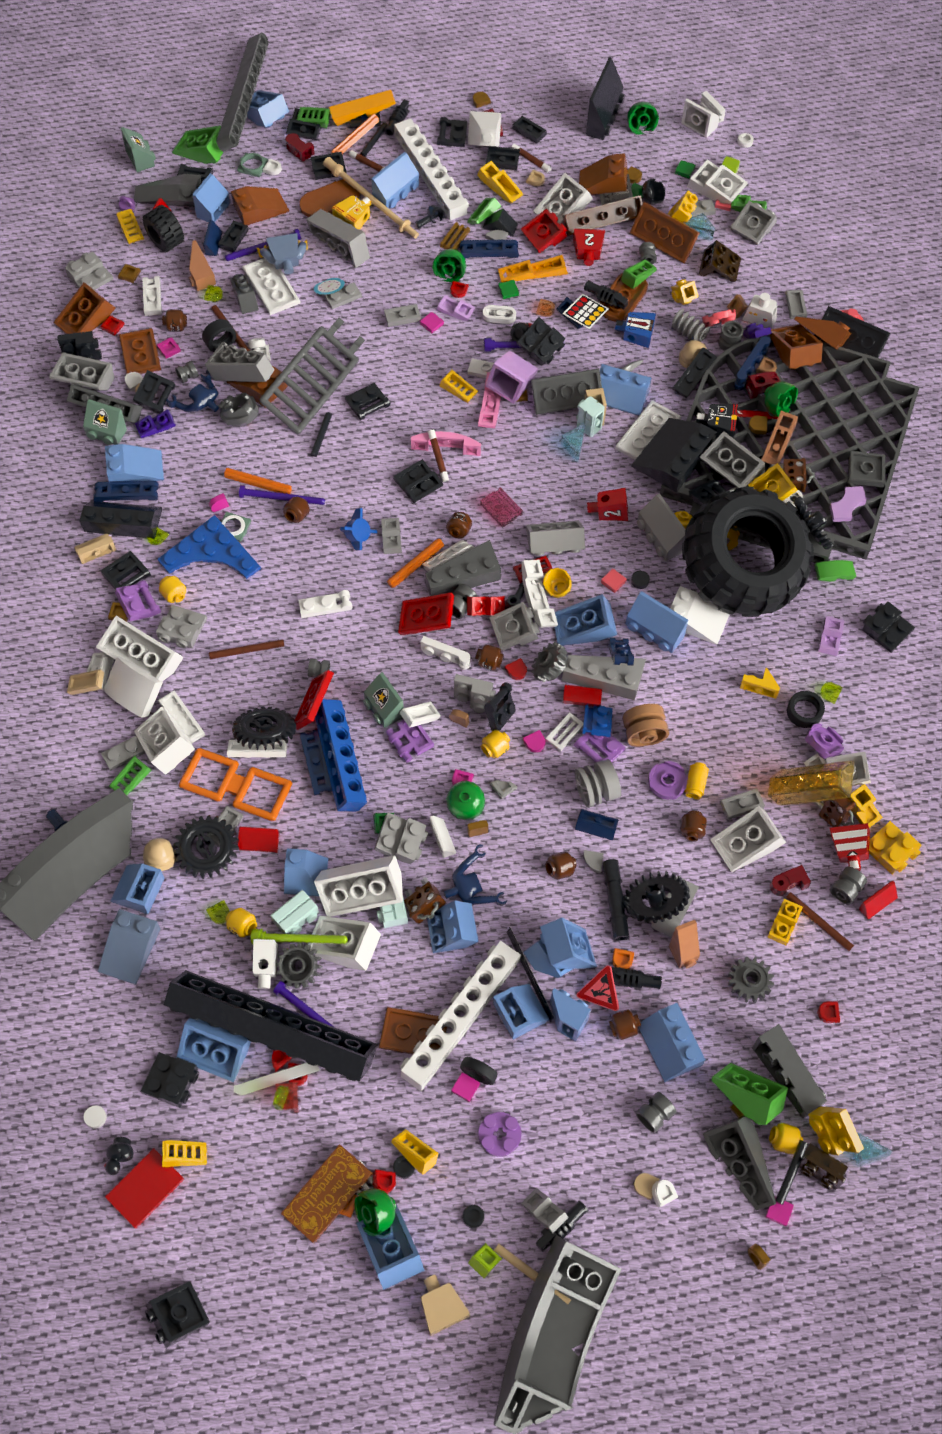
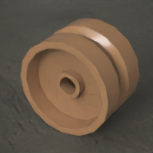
(645, 725)

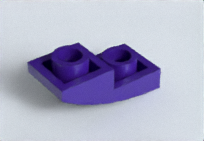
(755, 331)
(160, 423)

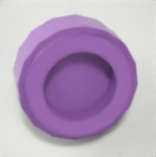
(126, 203)

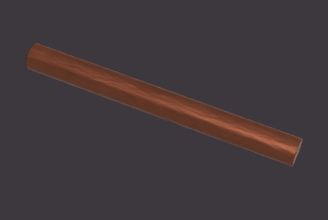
(220, 315)
(246, 649)
(821, 922)

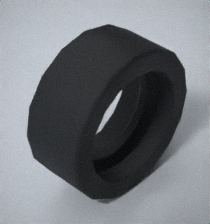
(214, 329)
(801, 721)

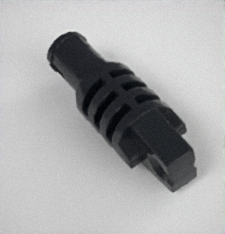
(398, 115)
(606, 295)
(635, 978)
(574, 1215)

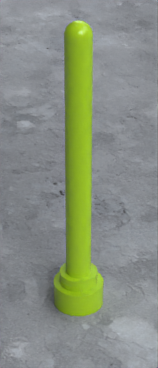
(301, 938)

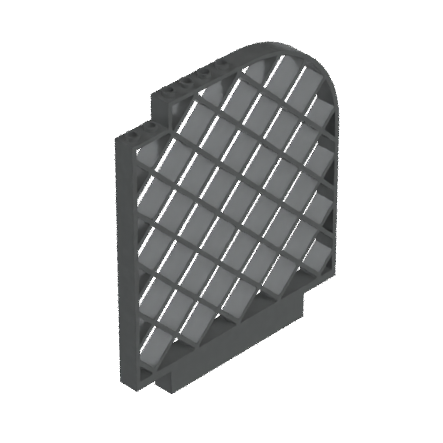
(883, 386)

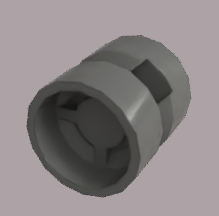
(730, 334)
(460, 600)
(848, 885)
(658, 1110)

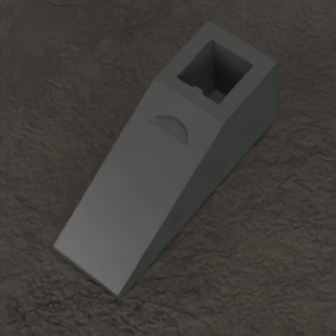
(244, 293)

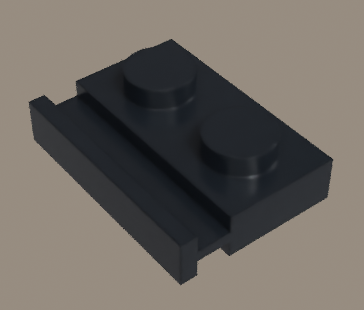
(503, 157)
(320, 170)

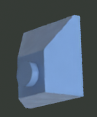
(302, 870)
(537, 957)

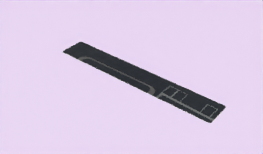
(530, 975)

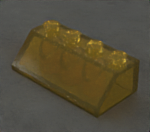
(812, 783)

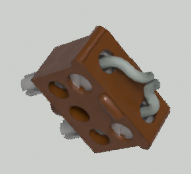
(796, 471)
(837, 811)
(424, 901)

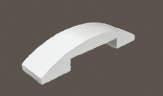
(535, 594)

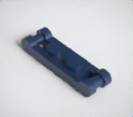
(489, 248)
(749, 365)
(126, 490)
(621, 651)
(315, 762)

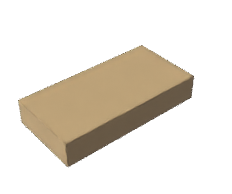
(85, 682)

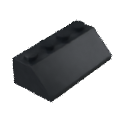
(120, 519)

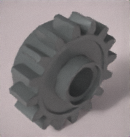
(550, 662)
(309, 968)
(746, 989)

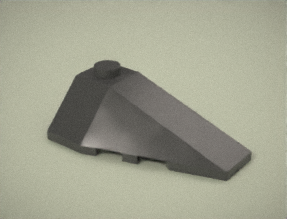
(173, 190)

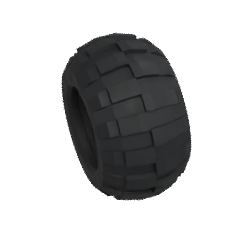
(721, 577)

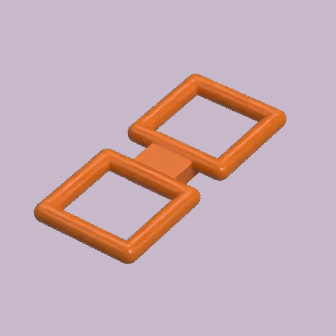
(235, 784)

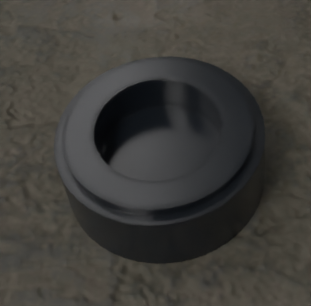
(640, 579)
(403, 1168)
(473, 1216)

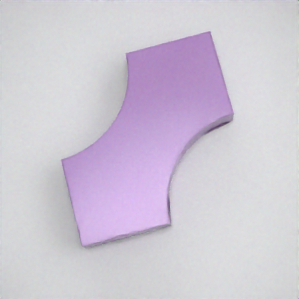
(852, 499)

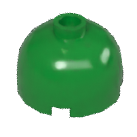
(642, 114)
(447, 263)
(779, 397)
(465, 800)
(375, 1210)

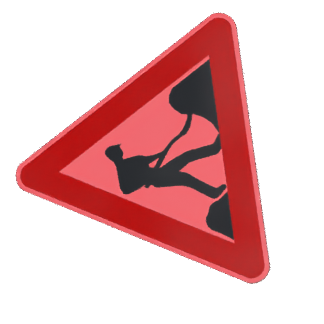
(601, 990)

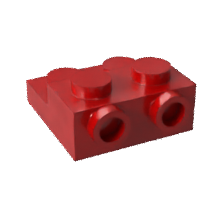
(544, 231)

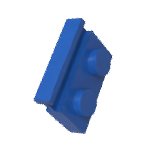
(598, 720)

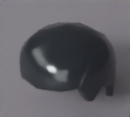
(653, 191)

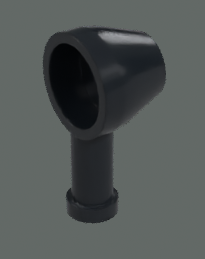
(433, 212)
(517, 597)

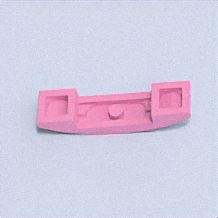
(490, 408)
(447, 439)

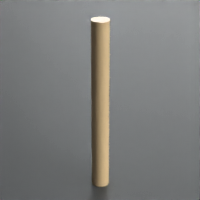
(524, 1268)

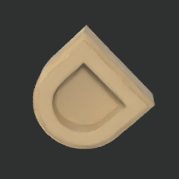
(535, 178)
(643, 1185)

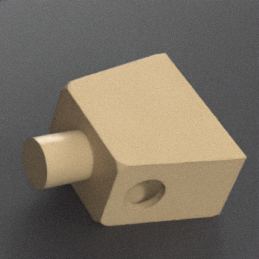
(442, 1306)

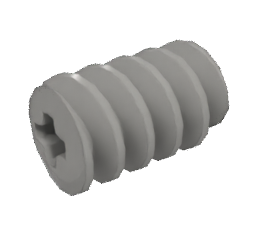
(688, 328)

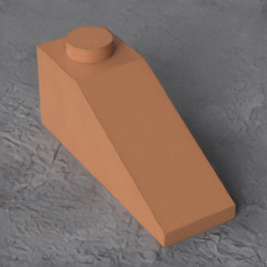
(199, 269)
(780, 438)
(685, 944)

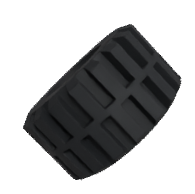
(163, 228)

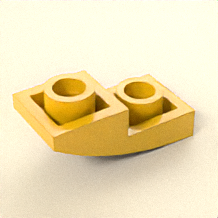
(785, 922)

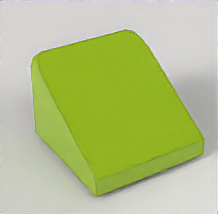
(731, 163)
(484, 1260)

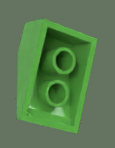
(200, 145)
(751, 1093)

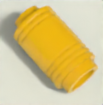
(696, 780)

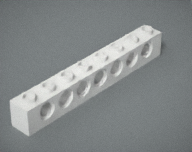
(431, 169)
(420, 1076)

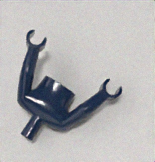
(200, 395)
(468, 884)

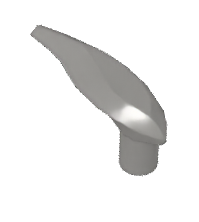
(630, 367)

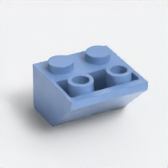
(210, 199)
(138, 887)
(452, 927)
(519, 1010)
(568, 1013)

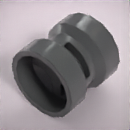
(647, 252)
(187, 371)
(316, 668)

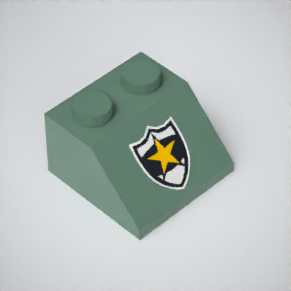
(138, 150)
(104, 423)
(383, 701)

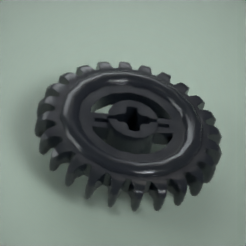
(814, 521)
(266, 731)
(211, 863)
(654, 892)

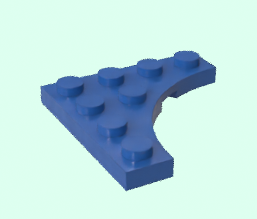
(211, 544)

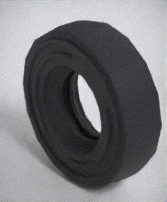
(478, 1070)

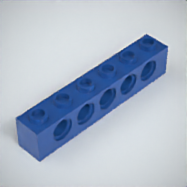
(340, 756)

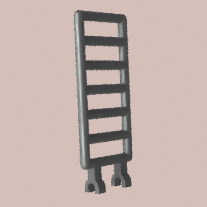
(293, 365)

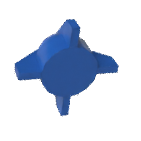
(357, 529)

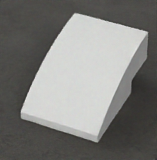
(717, 182)
(132, 687)

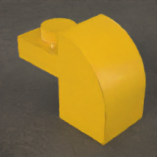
(864, 809)

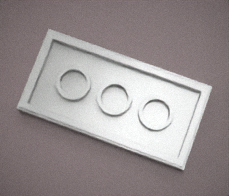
(271, 286)
(644, 429)

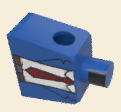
(637, 328)

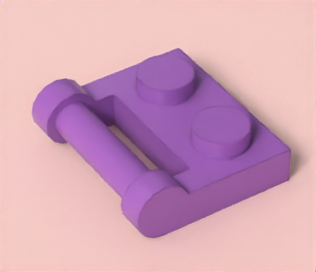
(132, 603)
(606, 745)

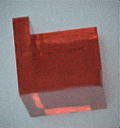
(292, 1099)

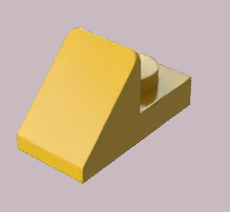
(766, 686)

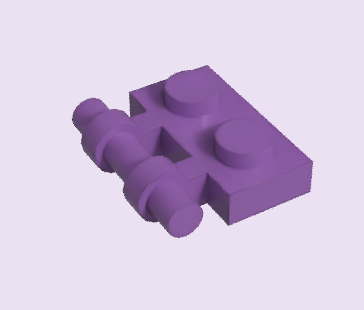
(415, 736)

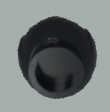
(518, 330)
(118, 1152)

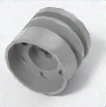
(597, 783)

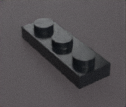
(694, 372)

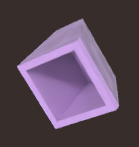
(511, 376)

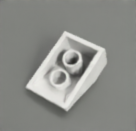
(564, 198)
(704, 618)
(163, 740)
(748, 839)
(359, 947)

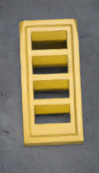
(125, 217)
(450, 387)
(184, 1146)
(421, 1162)

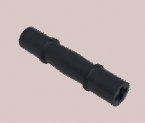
(616, 900)

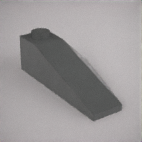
(741, 1151)

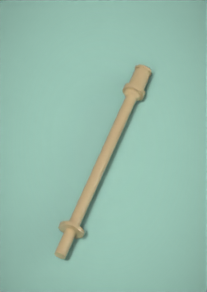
(337, 170)

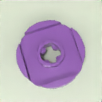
(824, 741)
(662, 789)
(489, 1141)

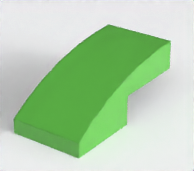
(741, 201)
(835, 569)

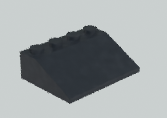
(605, 102)
(674, 452)

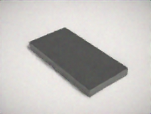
(563, 390)

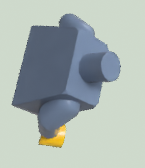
(284, 251)

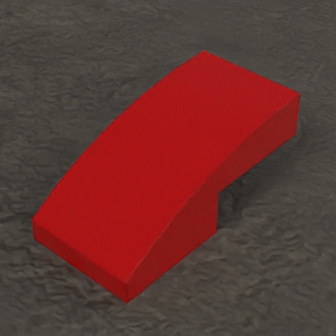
(485, 605)

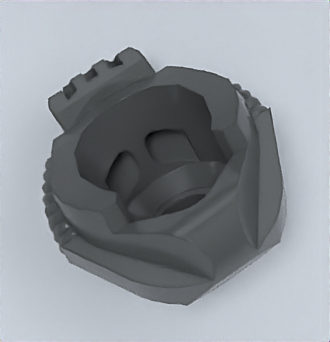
(236, 415)

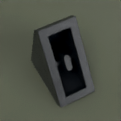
(501, 221)

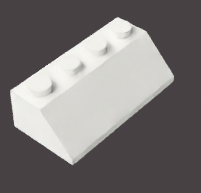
(139, 648)
(360, 886)

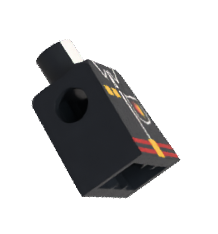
(720, 418)

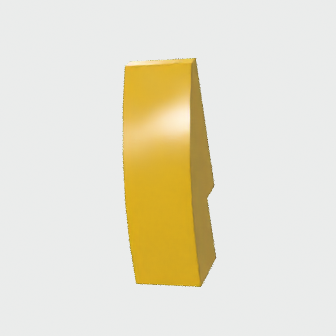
(499, 182)

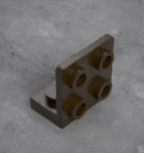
(720, 259)
(823, 1167)

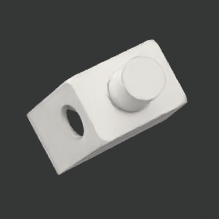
(761, 311)
(264, 952)

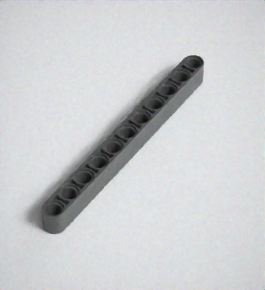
(242, 92)

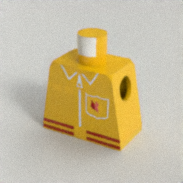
(353, 211)

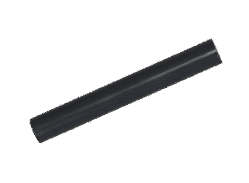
(373, 140)
(315, 450)
(792, 1170)

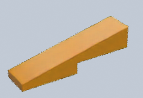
(370, 105)
(525, 270)

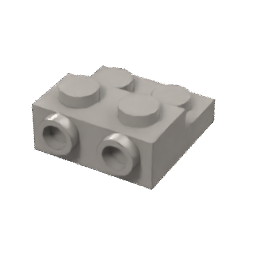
(754, 222)
(88, 270)
(515, 626)
(181, 627)
(473, 690)
(401, 838)

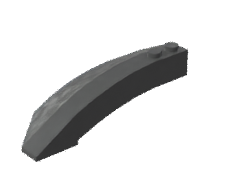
(67, 864)
(541, 1362)

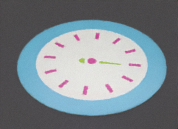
(329, 286)

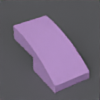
(460, 310)
(831, 636)

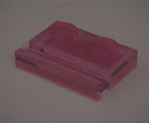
(501, 507)

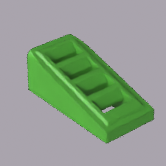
(315, 111)
(484, 210)
(636, 274)
(145, 770)

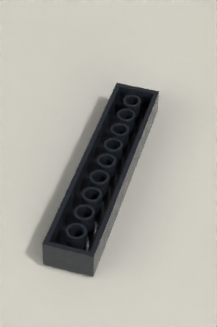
(270, 1025)

